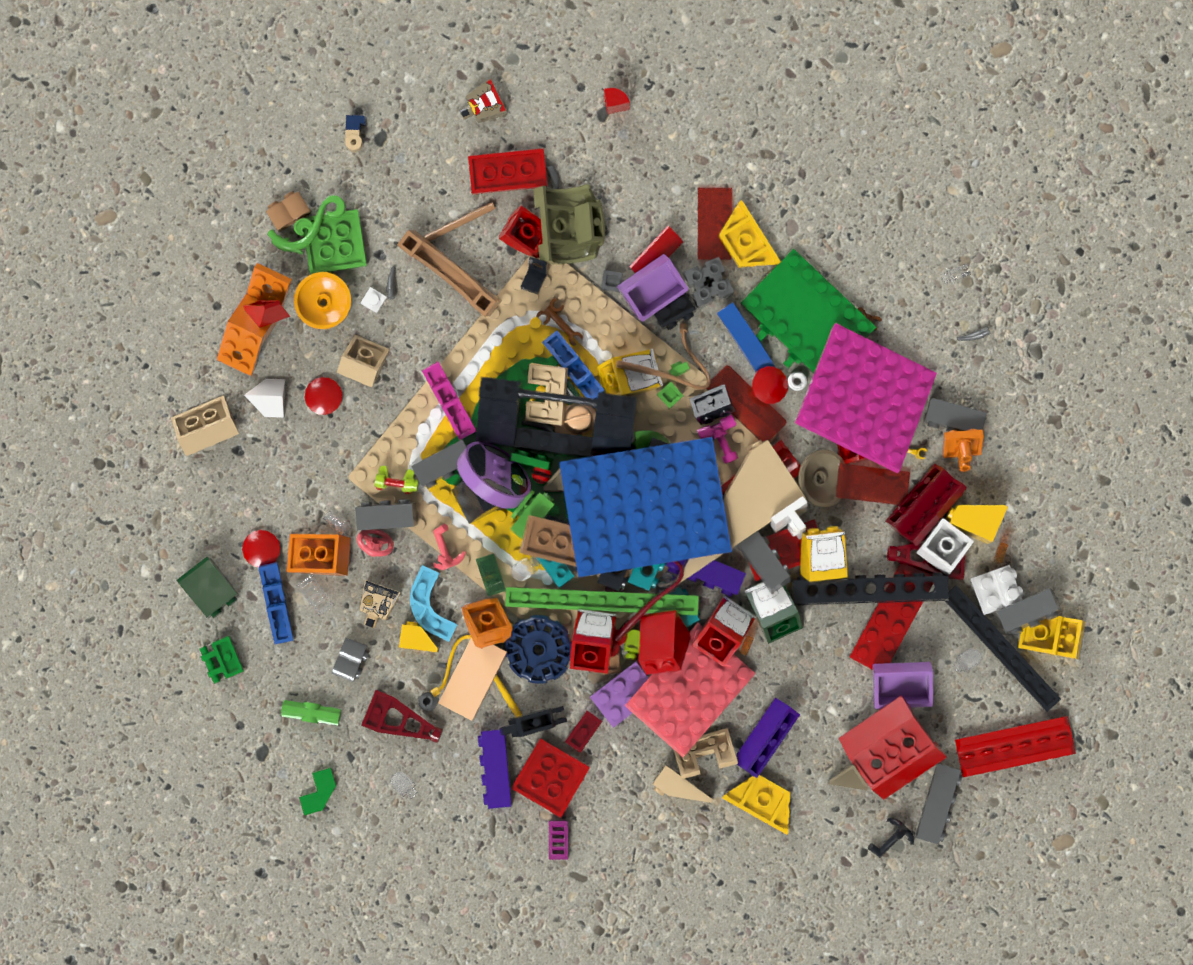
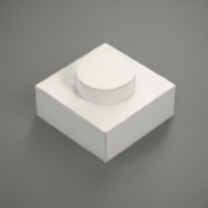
(373, 300)

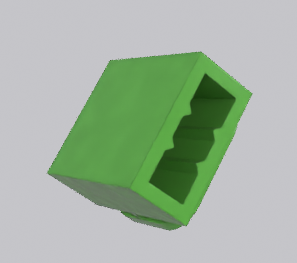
(538, 507)

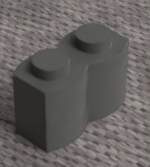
(350, 659)

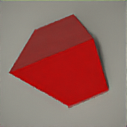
(266, 312)

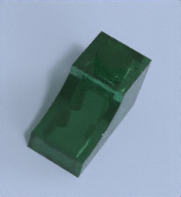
(491, 575)

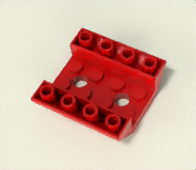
(882, 739)

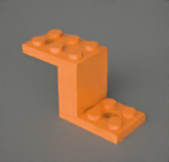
(241, 331)

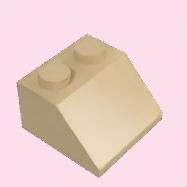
(362, 360)

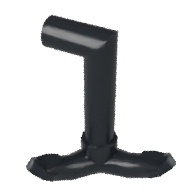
(900, 832)

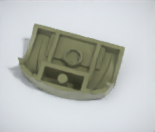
(570, 224)

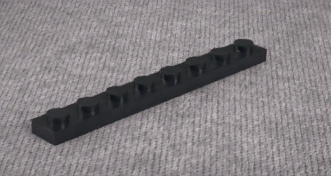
(1002, 649)

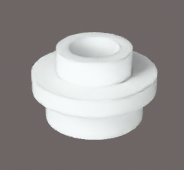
(801, 376)

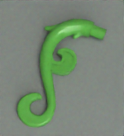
(313, 228)

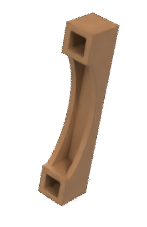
(460, 280)

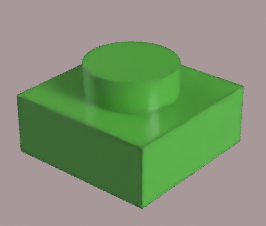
(679, 368)
(670, 395)

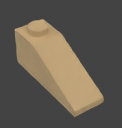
(673, 785)

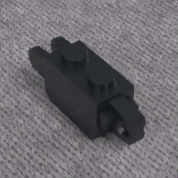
(533, 722)

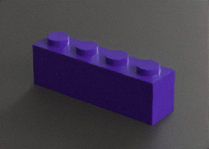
(715, 575)
(766, 737)
(496, 769)

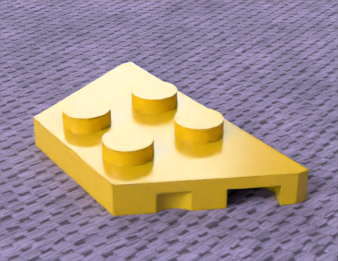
(746, 241)
(762, 800)

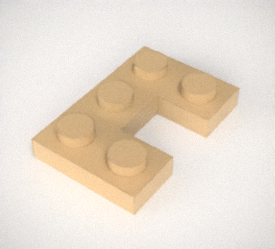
(556, 382)
(714, 742)

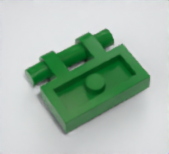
(536, 460)
(226, 656)

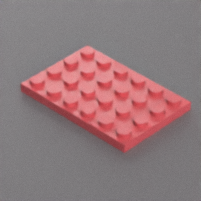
(688, 701)

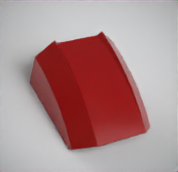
(523, 232)

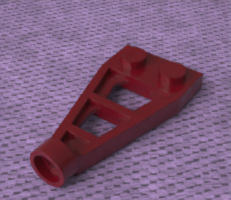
(904, 557)
(378, 710)

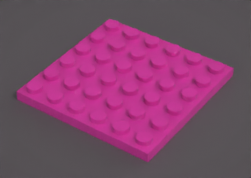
(866, 398)

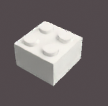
(945, 547)

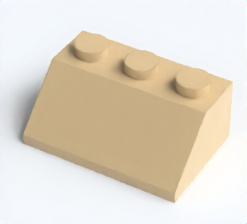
(204, 426)

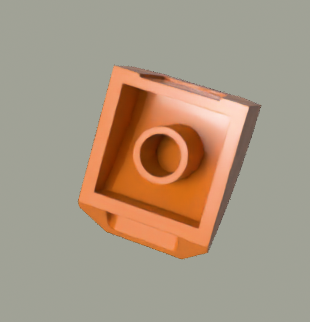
(487, 622)

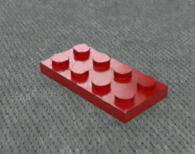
(507, 171)
(787, 547)

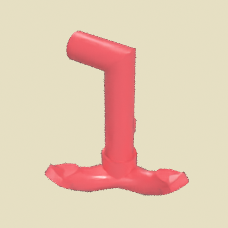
(445, 559)

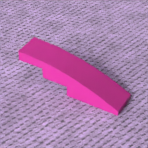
(448, 400)

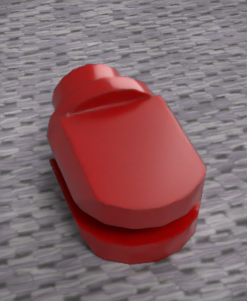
(541, 475)

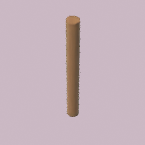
(459, 222)

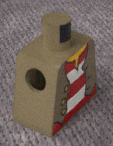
(484, 103)

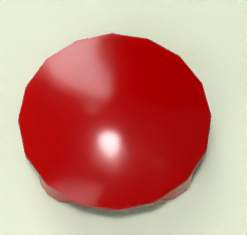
(769, 385)
(323, 396)
(261, 548)

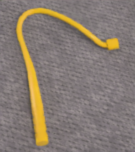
(507, 697)

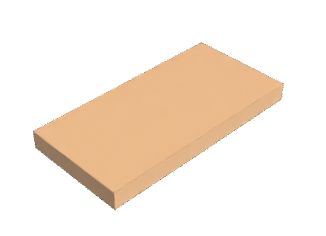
(472, 679)

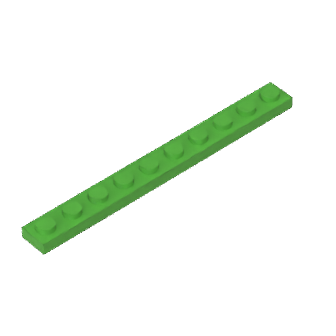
(599, 600)

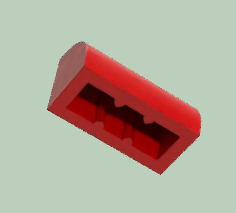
(615, 100)

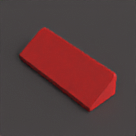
(665, 243)

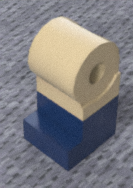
(353, 132)

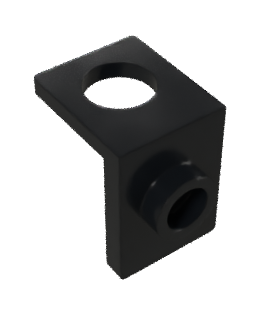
(535, 276)

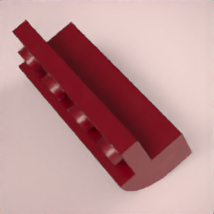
(925, 505)

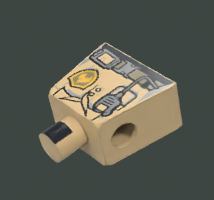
(377, 602)

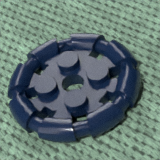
(550, 646)

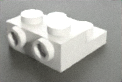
(997, 589)

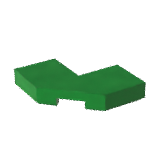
(325, 787)

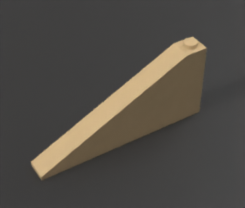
(753, 497)

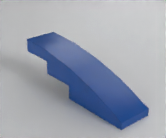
(744, 337)
(577, 370)
(276, 603)

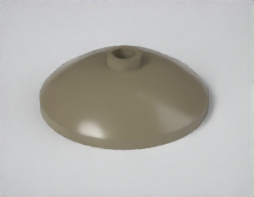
(825, 466)

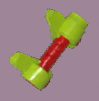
(408, 483)

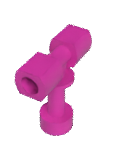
(717, 432)

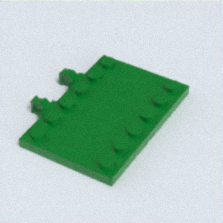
(801, 310)

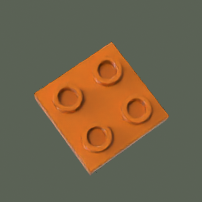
(963, 445)

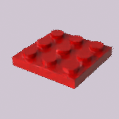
(550, 777)

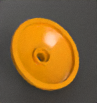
(320, 287)

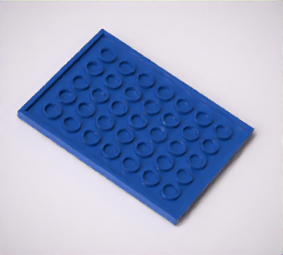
(645, 507)

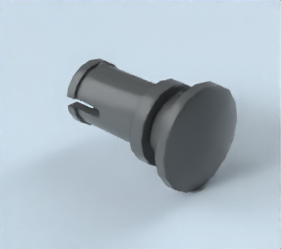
(427, 701)

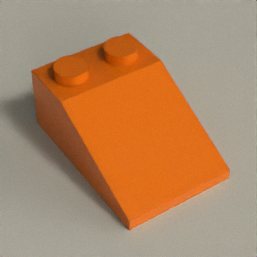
(318, 554)

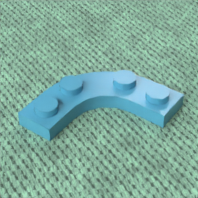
(422, 608)

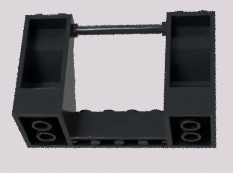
(500, 415)

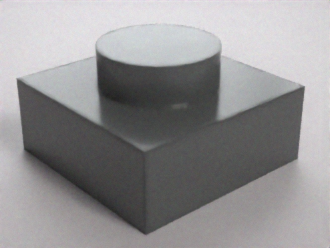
(611, 281)

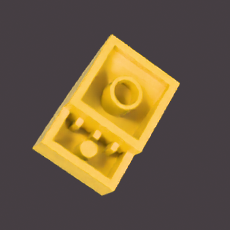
(1054, 637)

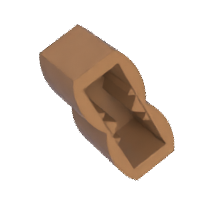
(287, 211)

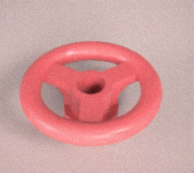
(374, 544)

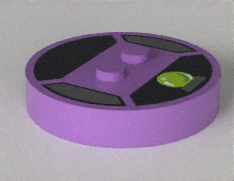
(493, 475)

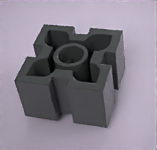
(703, 294)

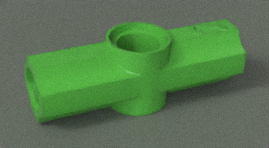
(311, 712)

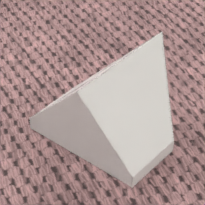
(269, 397)

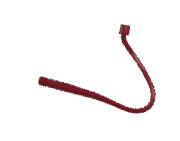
(626, 628)

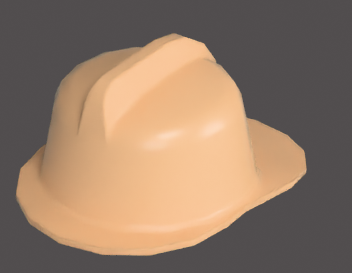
(577, 420)

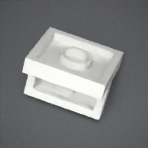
(790, 517)

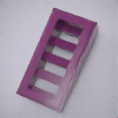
(558, 824)

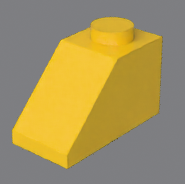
(416, 638)

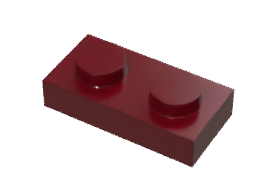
(583, 731)

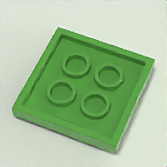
(337, 244)

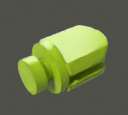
(632, 644)

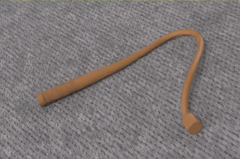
(645, 370)

